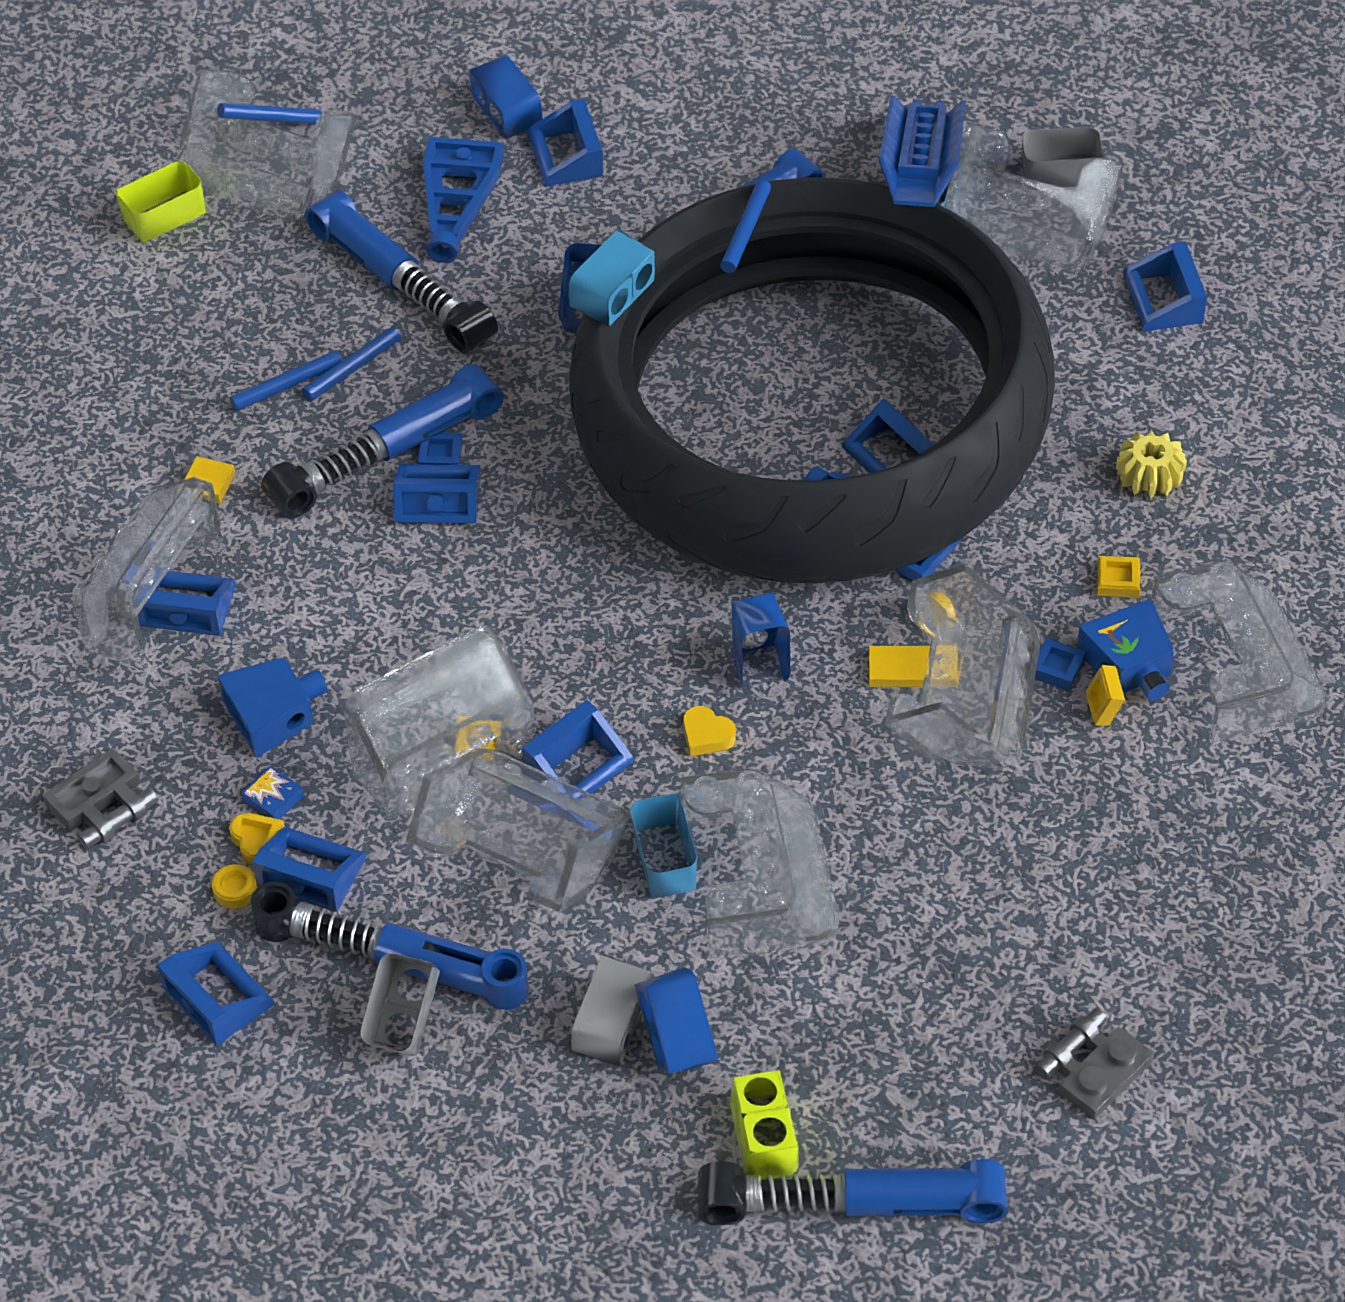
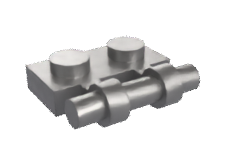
(95, 788)
(1102, 1074)

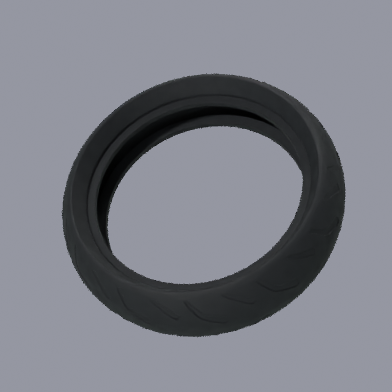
(832, 525)

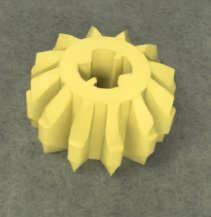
(1151, 463)

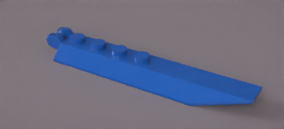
(920, 150)

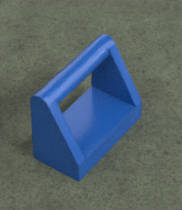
(585, 164)
(1178, 264)
(879, 419)
(436, 493)
(189, 611)
(569, 736)
(307, 881)
(214, 1020)

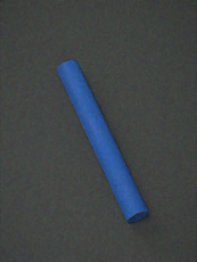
(268, 113)
(745, 226)
(351, 364)
(285, 380)

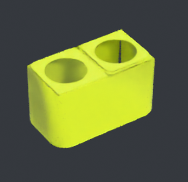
(155, 189)
(766, 1159)

